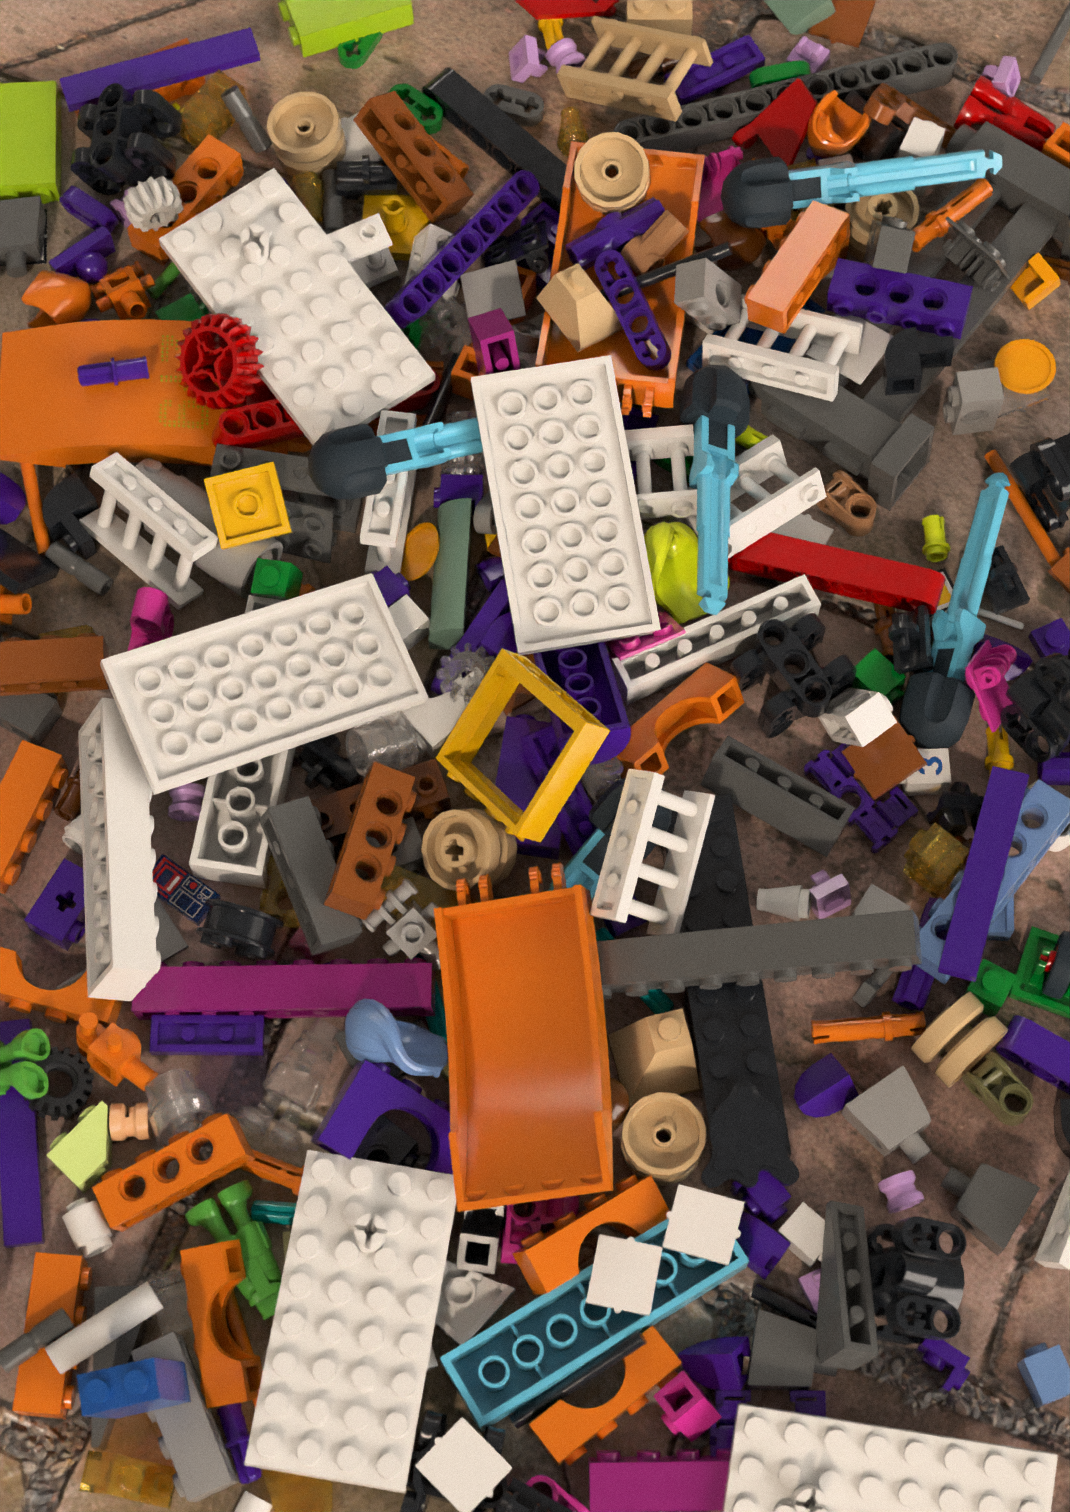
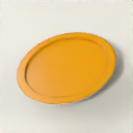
(1025, 366)
(420, 551)

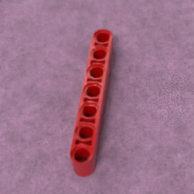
(281, 425)
(841, 572)

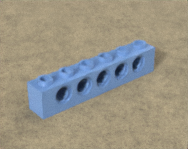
(1039, 804)

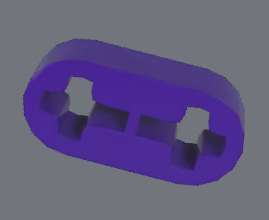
(88, 209)

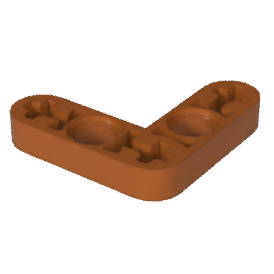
(889, 102)

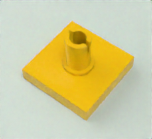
(401, 219)
(247, 505)

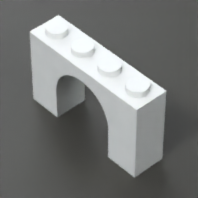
(439, 715)

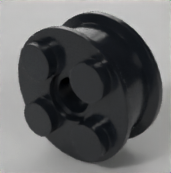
(239, 928)

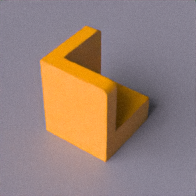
(1035, 282)

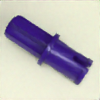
(113, 371)
(237, 1441)

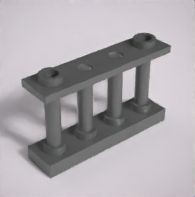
(293, 479)

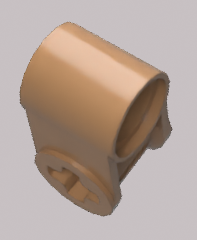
(846, 498)

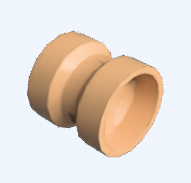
(129, 1121)

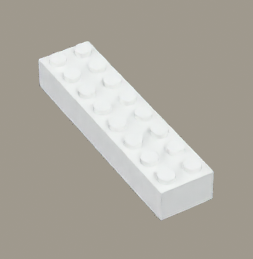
(228, 834)
(116, 859)

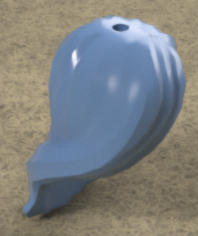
(378, 1037)

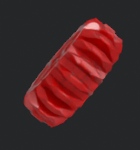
(230, 366)

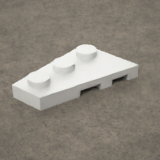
(468, 1302)

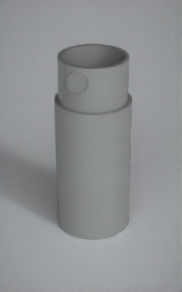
(230, 566)

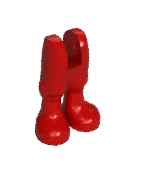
(1014, 119)

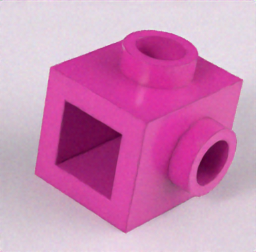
(686, 1407)

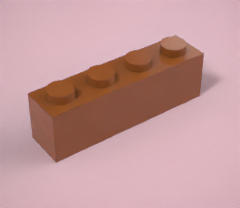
(52, 664)

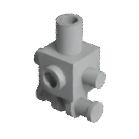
(411, 928)

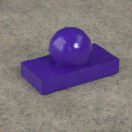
(86, 257)

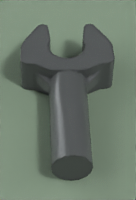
(872, 986)

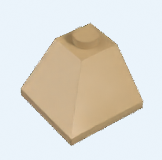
(579, 308)
(655, 1056)

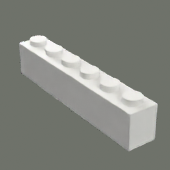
(713, 639)

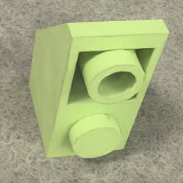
(86, 1150)

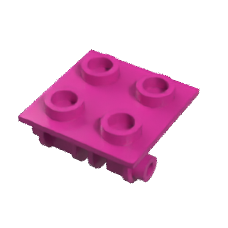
(715, 170)
(630, 646)
(986, 676)

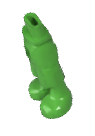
(25, 1076)
(260, 1265)

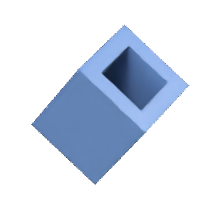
(1045, 1374)

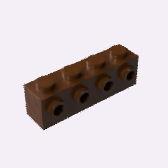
(430, 801)

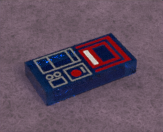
(182, 890)

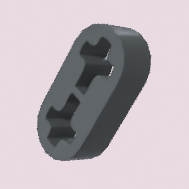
(515, 103)

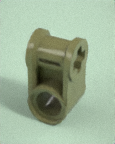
(998, 1087)

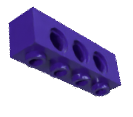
(915, 291)

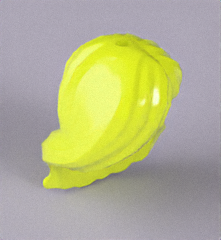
(673, 569)

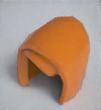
(835, 127)
(58, 297)

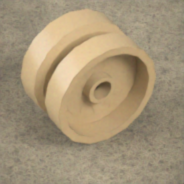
(306, 133)
(591, 173)
(869, 208)
(467, 846)
(954, 1034)
(668, 1116)

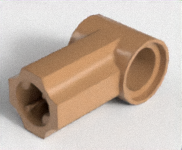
(650, 249)

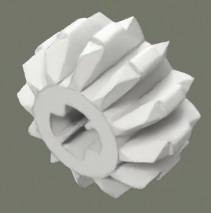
(153, 204)

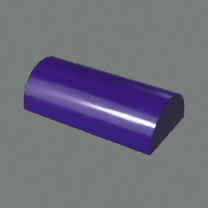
(590, 680)

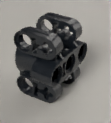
(124, 139)
(1045, 480)
(794, 649)
(1043, 706)
(915, 1279)
(421, 1488)

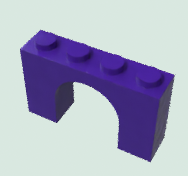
(369, 1094)

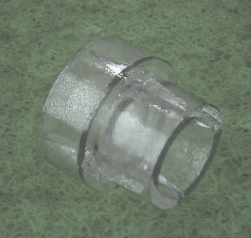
(383, 740)
(176, 1104)

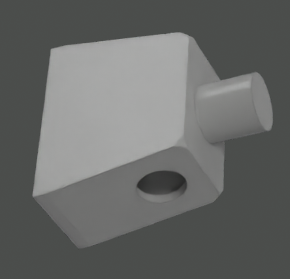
(891, 1116)

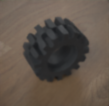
(81, 1085)

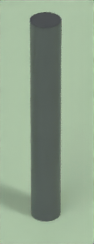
(1051, 47)

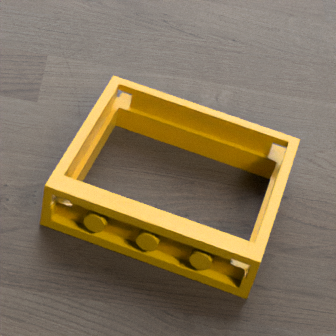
(479, 718)

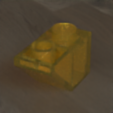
(128, 1479)

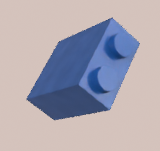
(133, 1388)

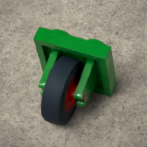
(1044, 972)

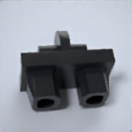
(365, 178)
(1003, 583)
(911, 641)
(326, 766)
(957, 809)

